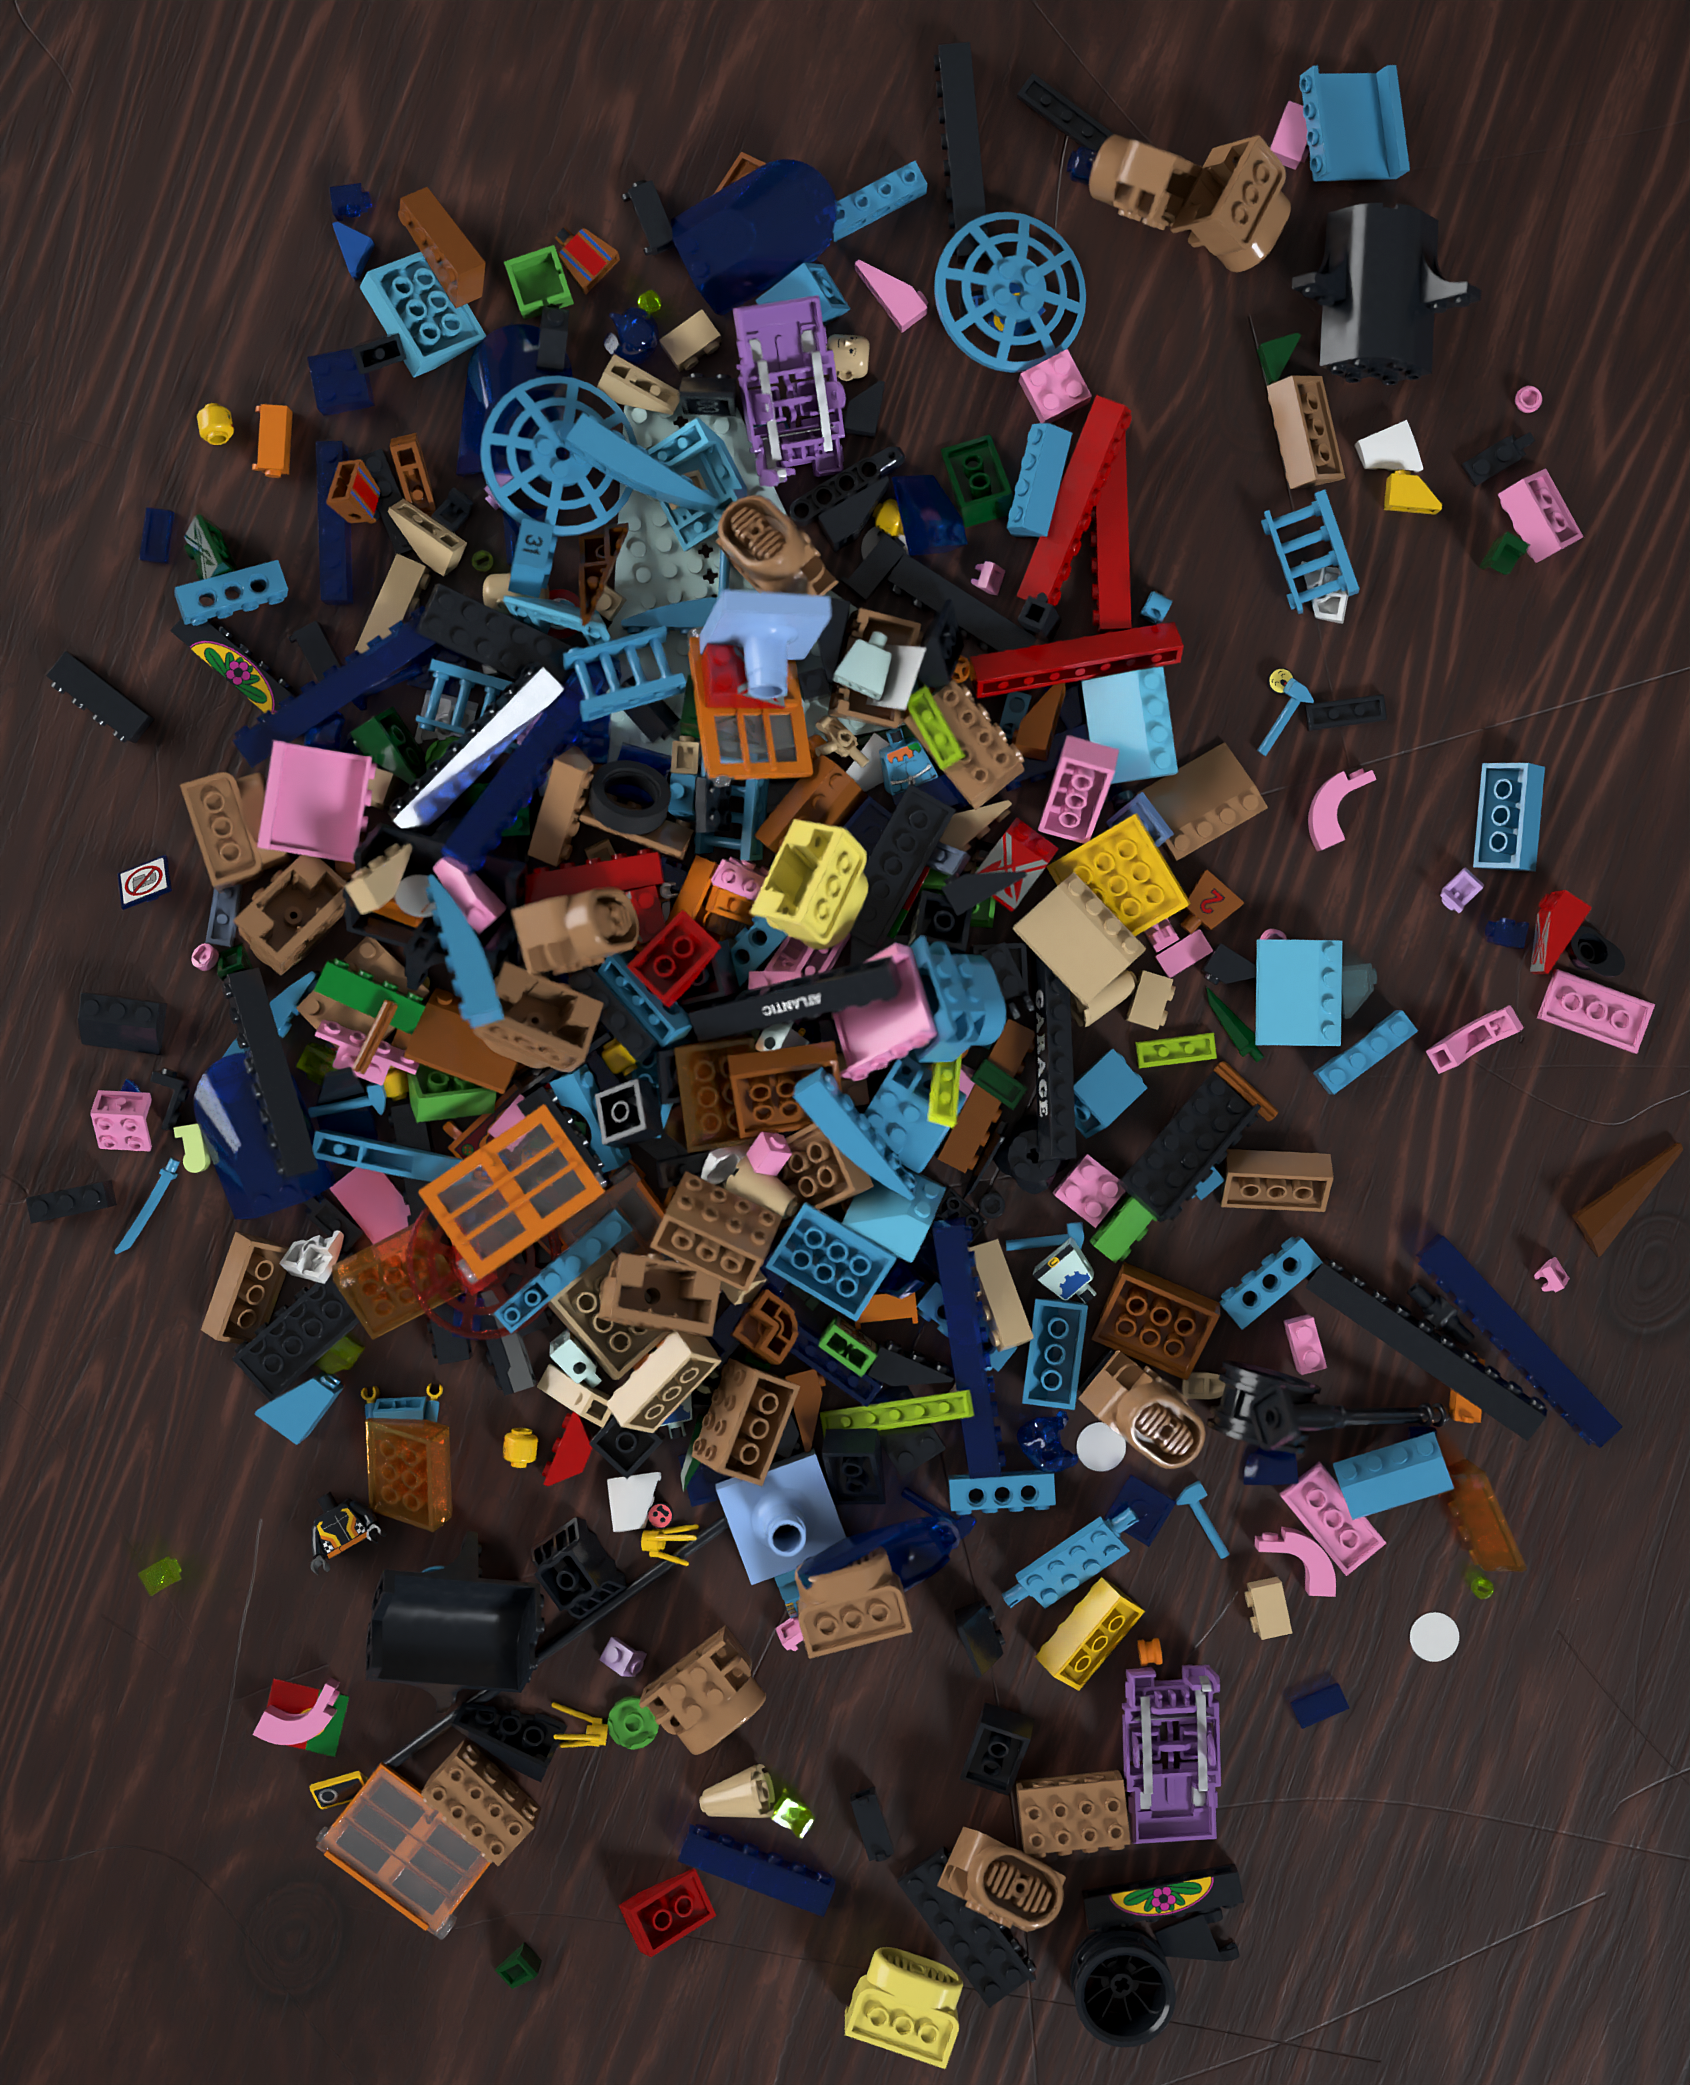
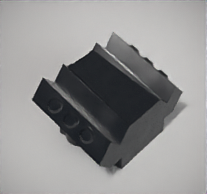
(576, 1569)

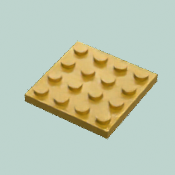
(1126, 875)

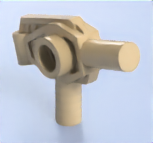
(839, 740)

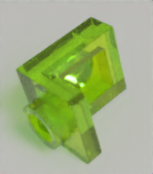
(160, 1575)
(793, 1815)

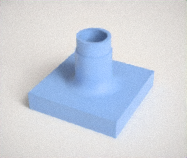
(769, 630)
(792, 1495)

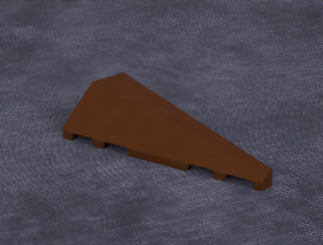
(597, 560)
(1610, 1212)

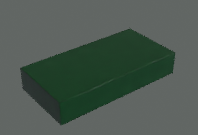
(999, 1084)

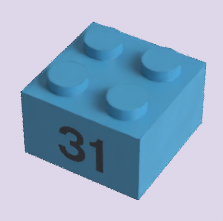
(532, 558)

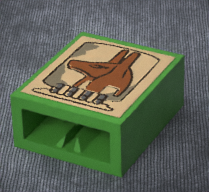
(848, 1345)

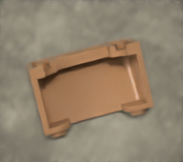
(850, 703)

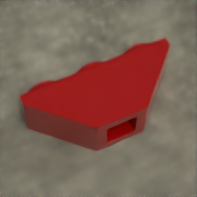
(571, 1450)

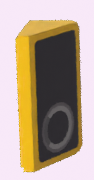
(337, 1790)

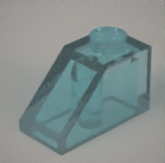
(1356, 987)

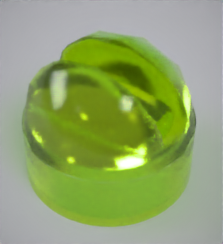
(649, 301)
(485, 566)
(1483, 1582)

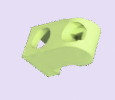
(196, 1152)

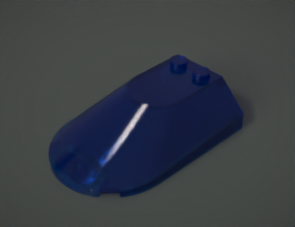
(755, 232)
(495, 368)
(239, 1145)
(913, 1546)

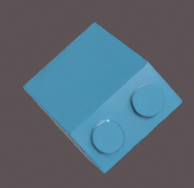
(808, 281)
(1104, 1092)
(302, 1407)

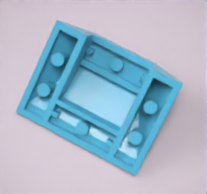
(703, 450)
(542, 612)
(893, 1219)

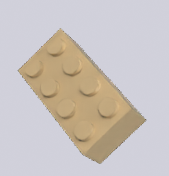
(663, 1381)

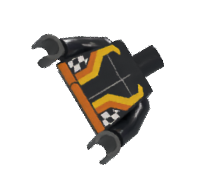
(341, 1528)

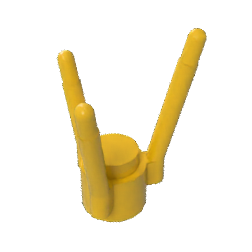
(655, 1539)
(595, 1734)

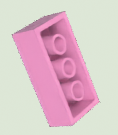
(1078, 789)

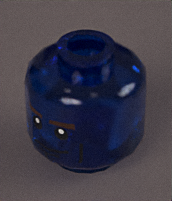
(1081, 165)

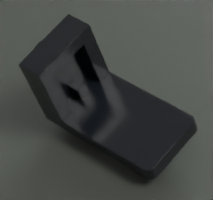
(169, 1078)

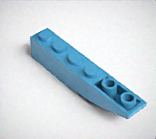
(634, 467)
(676, 616)
(465, 959)
(285, 1006)
(852, 1132)
(380, 1156)
(564, 1269)

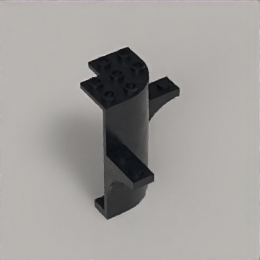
(1381, 293)
(500, 874)
(454, 1629)

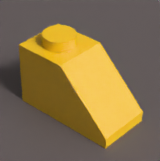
(1409, 494)

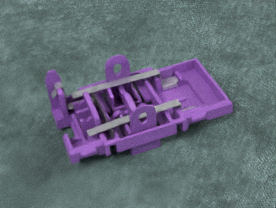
(778, 342)
(1181, 1800)

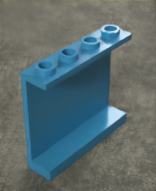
(1354, 125)

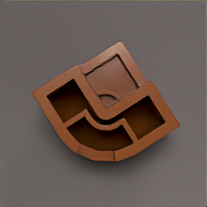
(767, 1328)

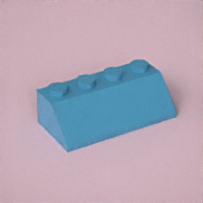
(1039, 481)
(1509, 816)
(1055, 1353)
(1393, 1476)

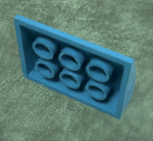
(830, 1261)

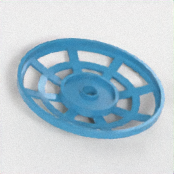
(998, 296)
(544, 459)

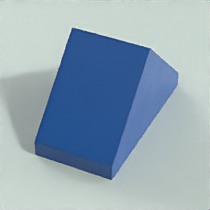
(355, 248)

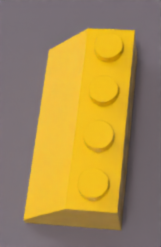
(1089, 1634)

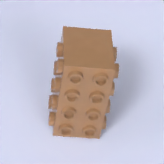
(988, 759)
(716, 1231)
(745, 1422)
(481, 1802)
(1073, 1813)

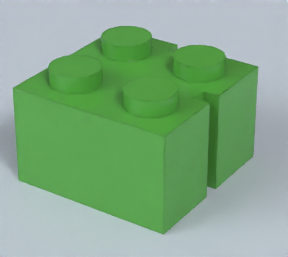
(538, 282)

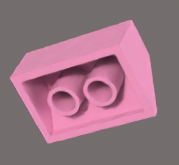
(1540, 515)

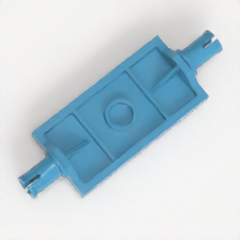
(1072, 1561)

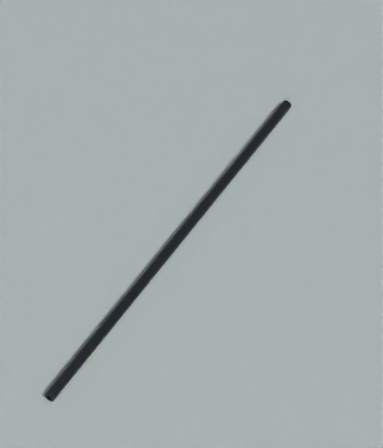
(567, 1635)

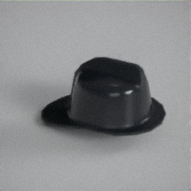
(1594, 952)

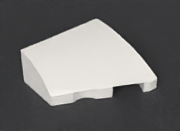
(1390, 449)
(1332, 605)
(444, 715)
(871, 774)
(722, 1163)
(313, 1257)
(631, 1500)

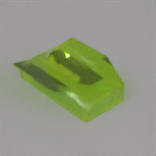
(317, 1061)
(340, 1356)

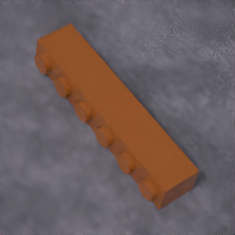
(981, 1106)

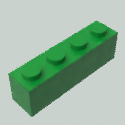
(368, 995)

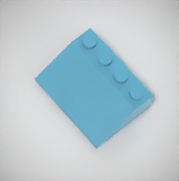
(417, 307)
(1132, 716)
(1298, 992)

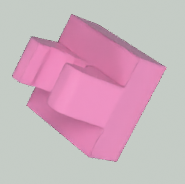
(990, 577)
(1161, 935)
(1554, 1274)
(790, 1633)

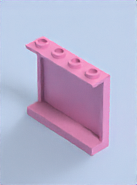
(316, 802)
(886, 1028)

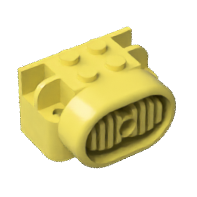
(814, 885)
(906, 2006)

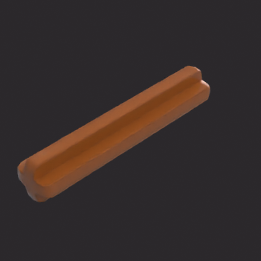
(374, 1036)
(1246, 1090)

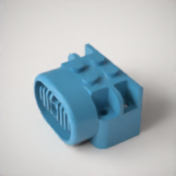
(961, 999)
(902, 1110)

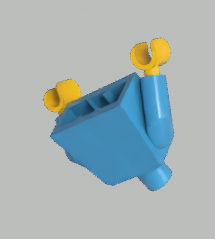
(402, 1407)

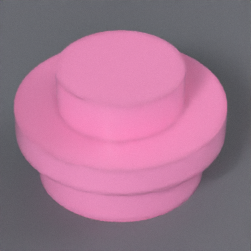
(1528, 399)

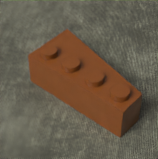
(443, 246)

